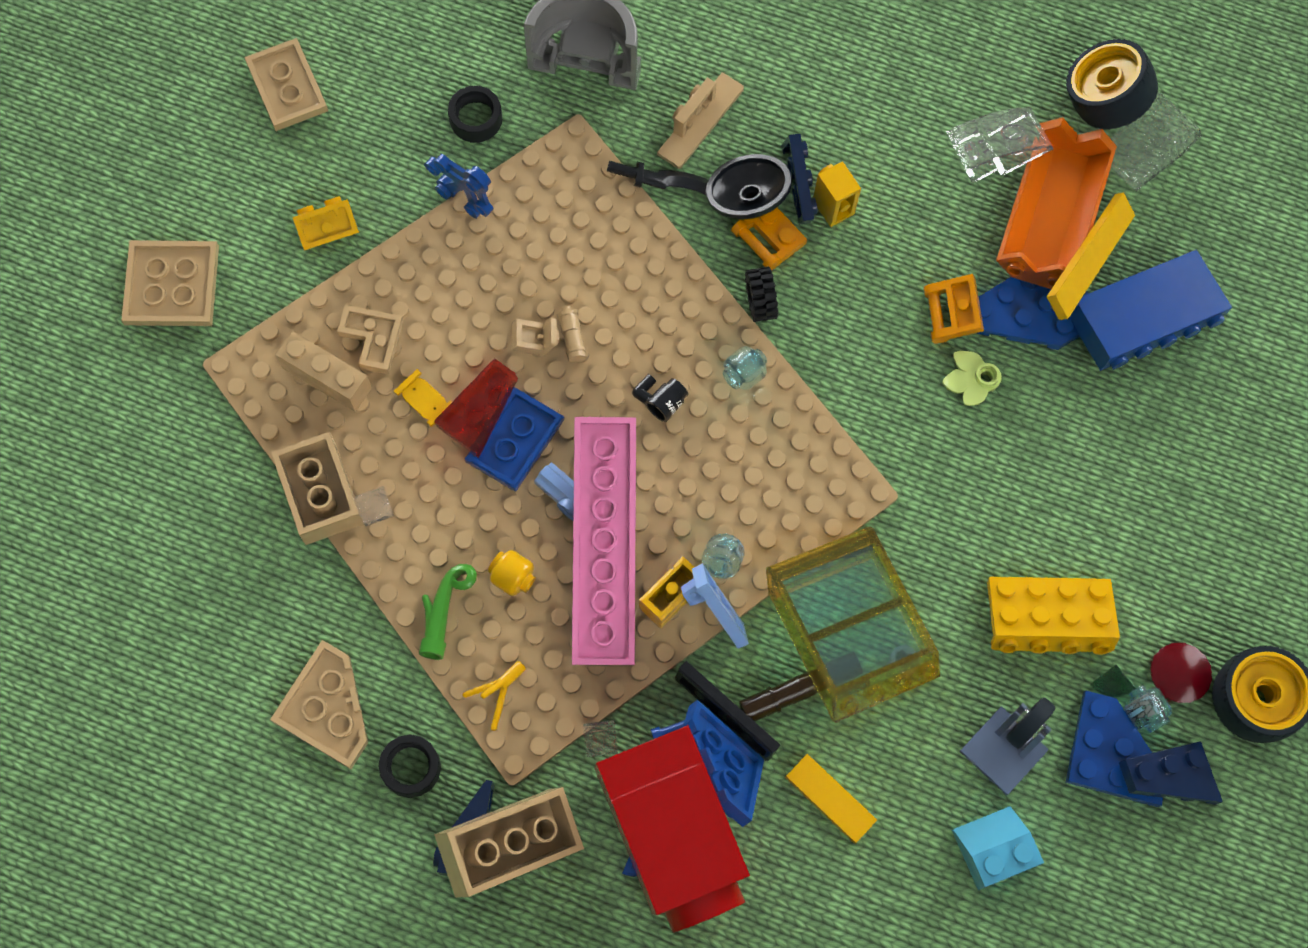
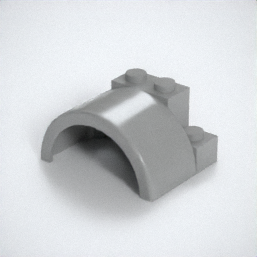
(587, 40)

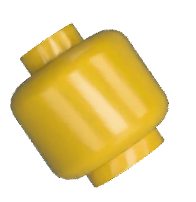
(511, 572)

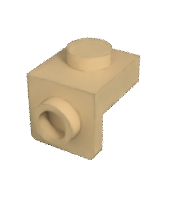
(534, 336)

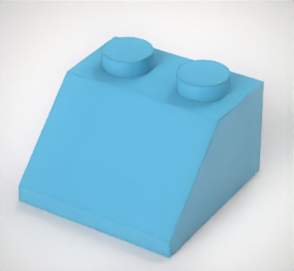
(997, 847)

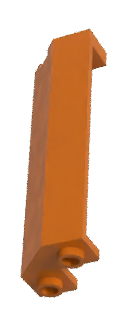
(1056, 204)

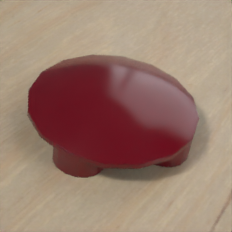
(1181, 672)

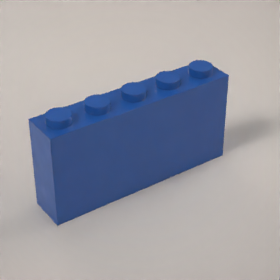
(1149, 310)

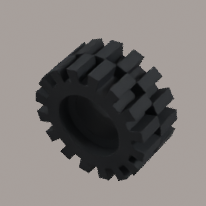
(761, 294)

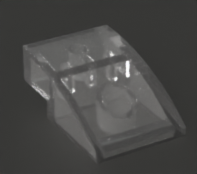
(999, 142)

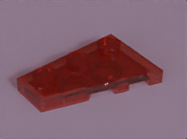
(478, 407)

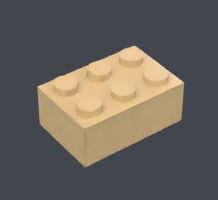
(317, 488)

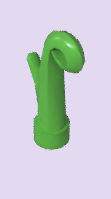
(436, 615)

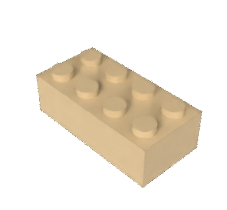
(508, 842)

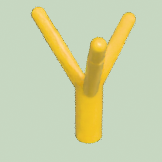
(502, 684)

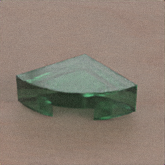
(1113, 683)

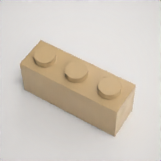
(324, 371)

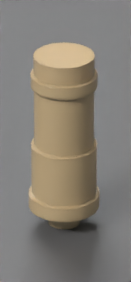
(572, 334)

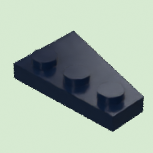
(804, 205)
(1172, 773)

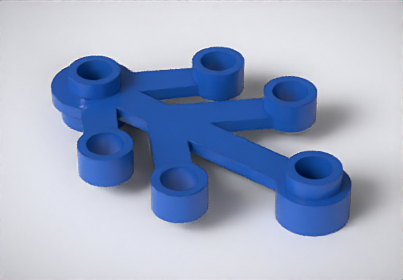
(457, 179)

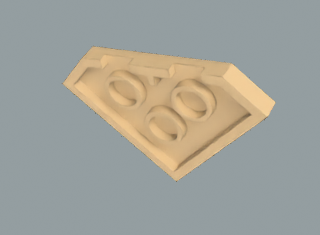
(326, 707)

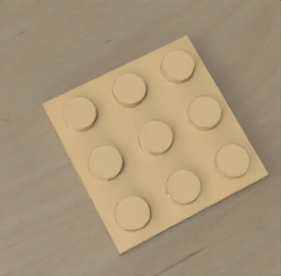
(170, 283)

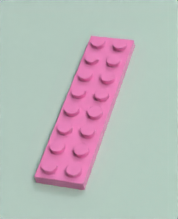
(604, 541)

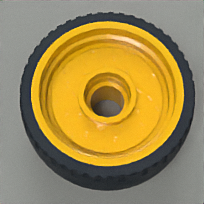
(1112, 84)
(1279, 678)

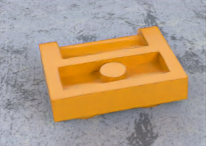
(777, 231)
(962, 304)

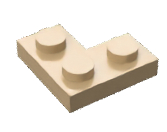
(378, 331)

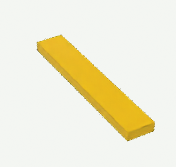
(1090, 256)

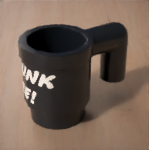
(664, 400)

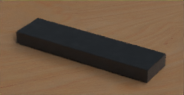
(726, 711)

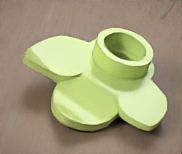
(968, 379)

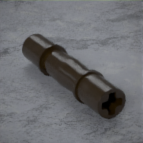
(774, 699)

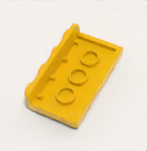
(1052, 615)

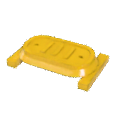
(422, 397)

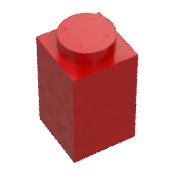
(674, 829)

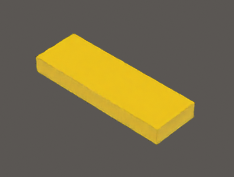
(831, 798)

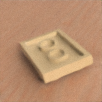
(286, 84)

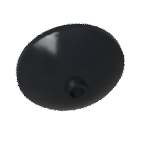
(748, 186)

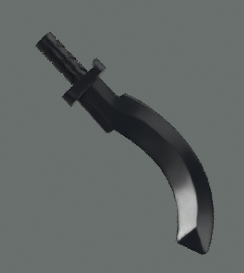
(659, 179)

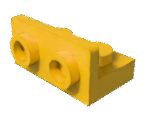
(325, 223)

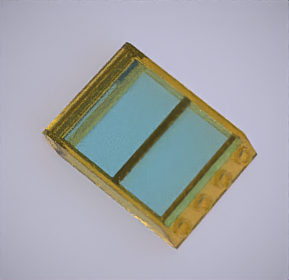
(853, 623)

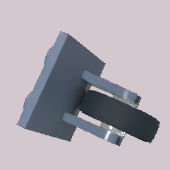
(1010, 744)

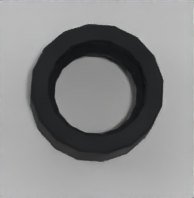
(469, 95)
(390, 752)

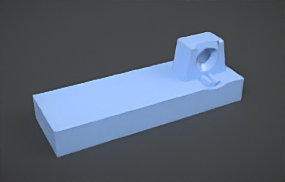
(703, 589)

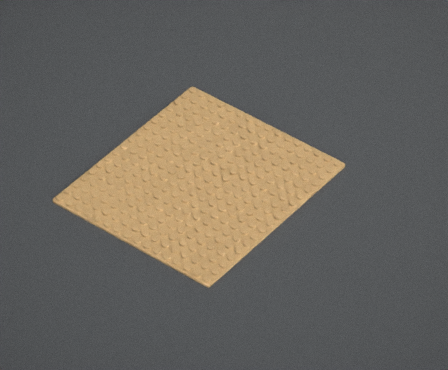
(727, 461)

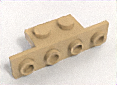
(698, 117)

